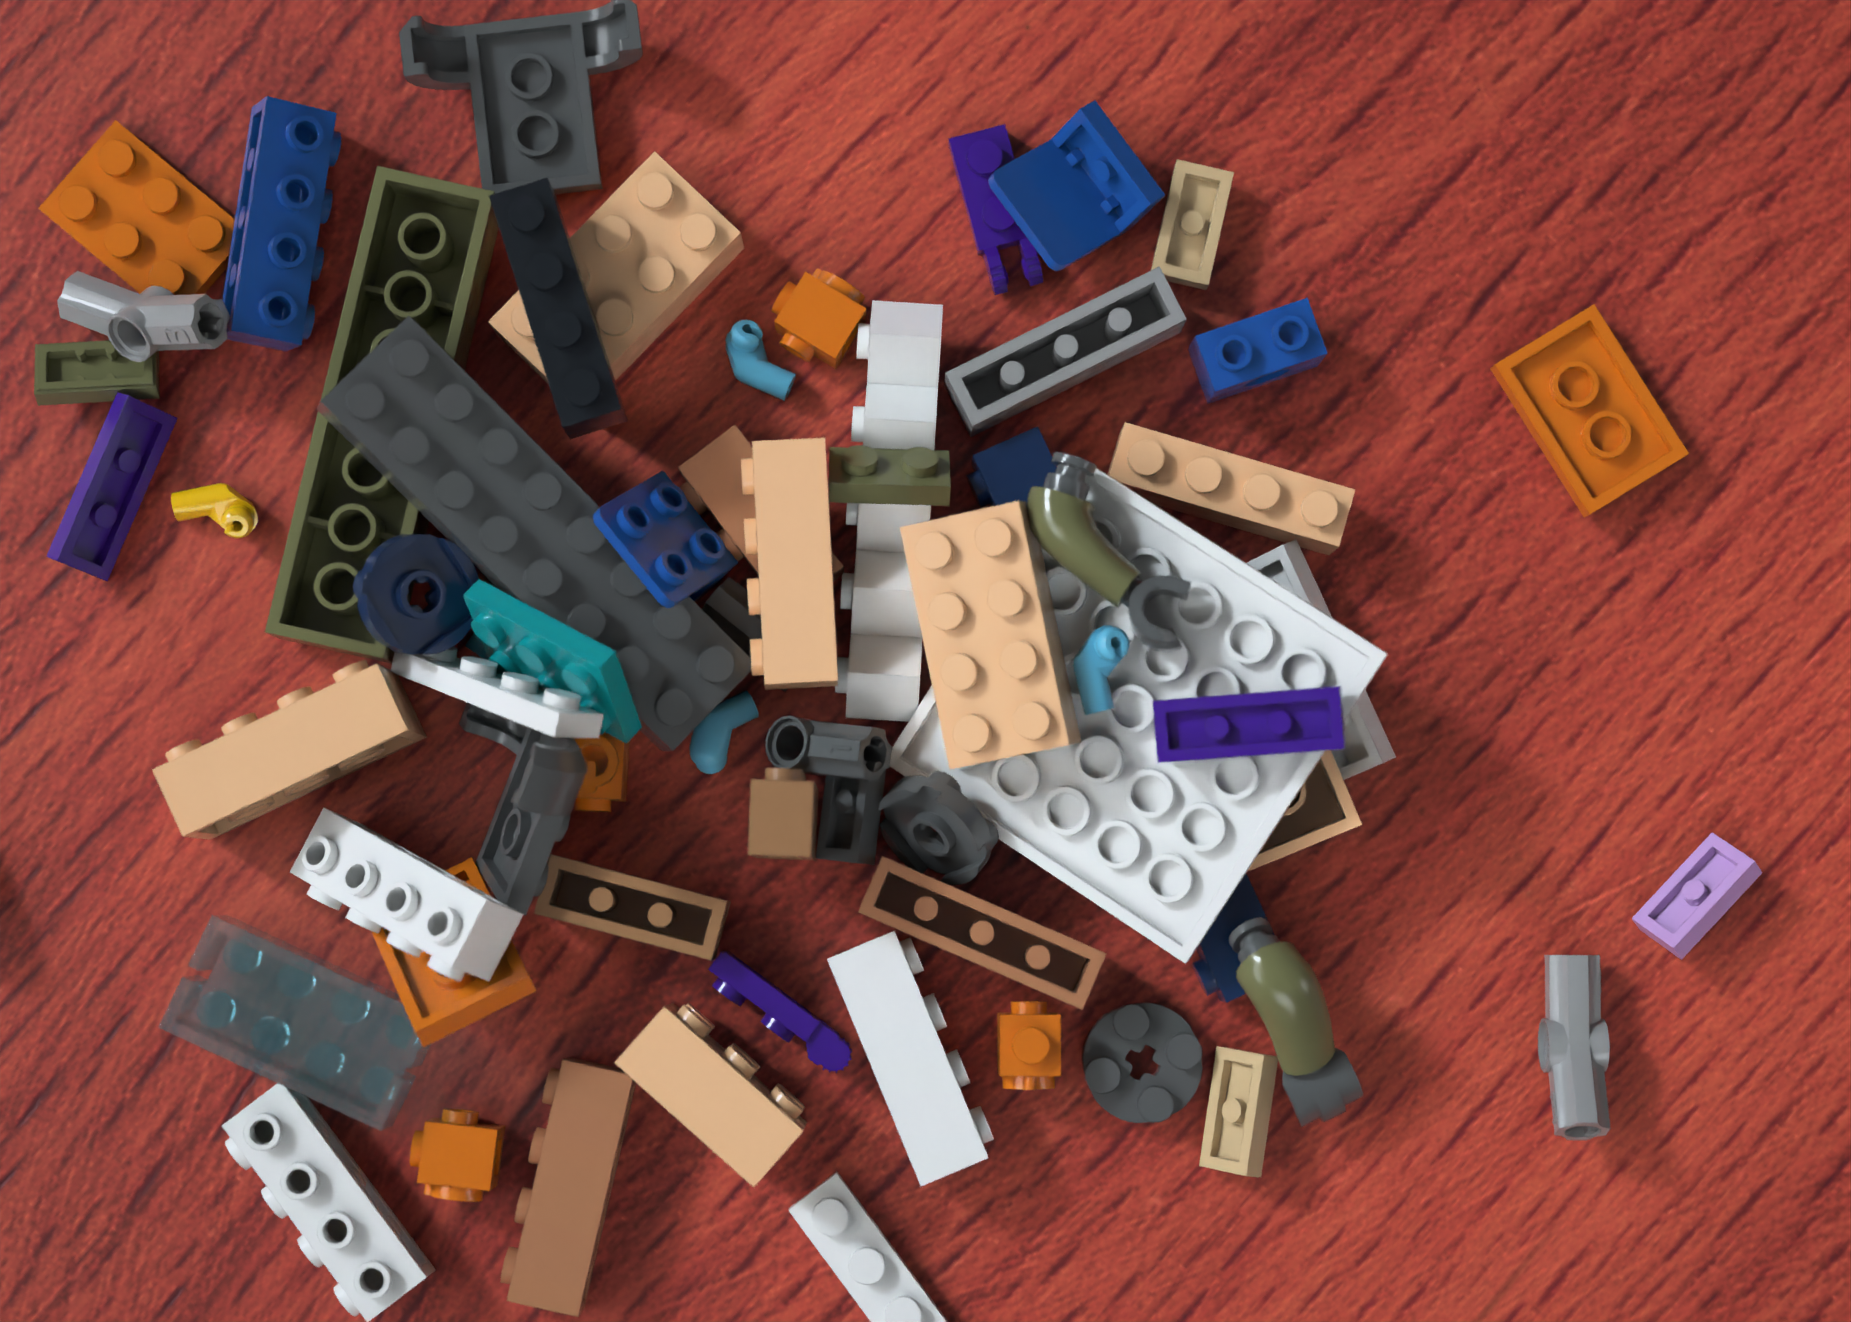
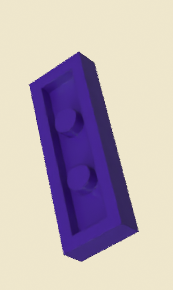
(112, 486)
(1249, 724)

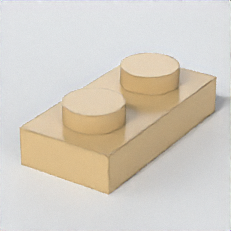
(1192, 223)
(1238, 1111)

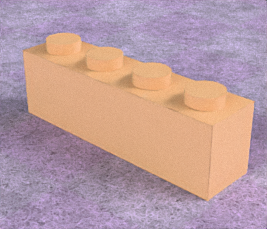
(1231, 489)
(793, 564)

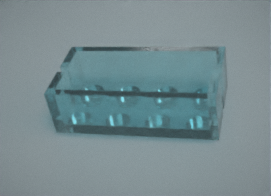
(297, 1021)

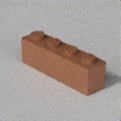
(982, 932)
(570, 1188)

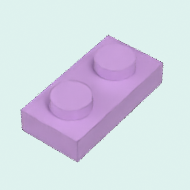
(1697, 895)

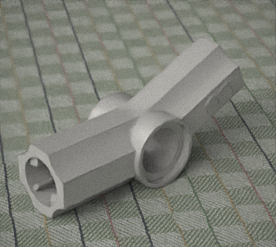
(143, 321)
(1575, 1046)

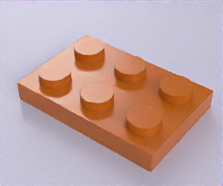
(142, 217)
(1589, 410)
(444, 1005)

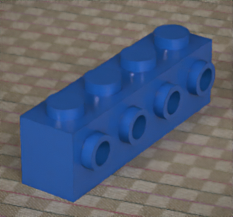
(279, 223)

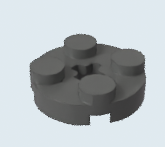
(961, 836)
(1152, 1096)

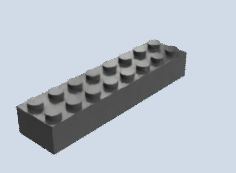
(527, 525)

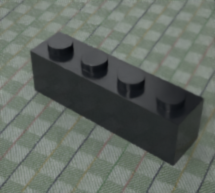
(558, 308)

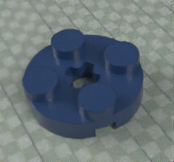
(384, 587)

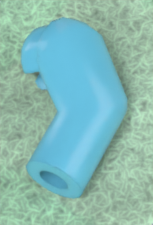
(750, 361)
(1095, 663)
(712, 736)

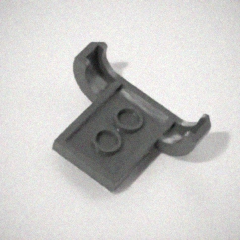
(528, 87)
(531, 808)

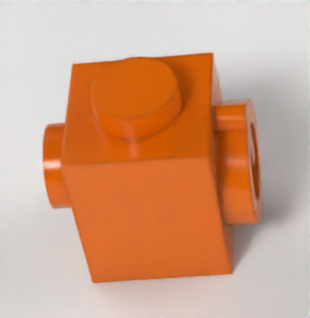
(819, 317)
(605, 775)
(1028, 1046)
(457, 1155)

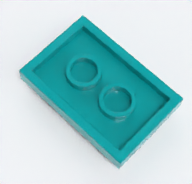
(555, 654)

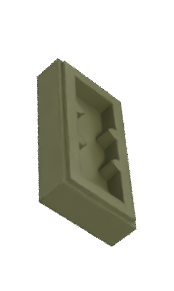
(91, 374)

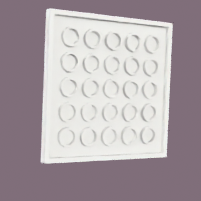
(1102, 813)

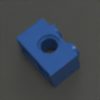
(1257, 350)

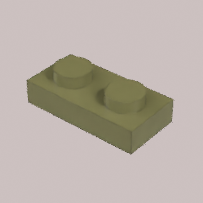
(889, 476)

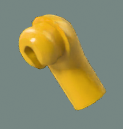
(221, 504)

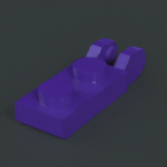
(993, 228)
(783, 1013)

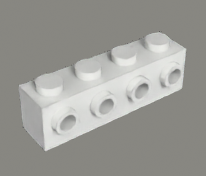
(407, 896)
(908, 1057)
(327, 1200)

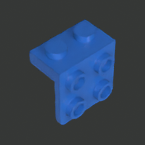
(1076, 189)
(664, 541)

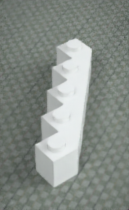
(897, 414)

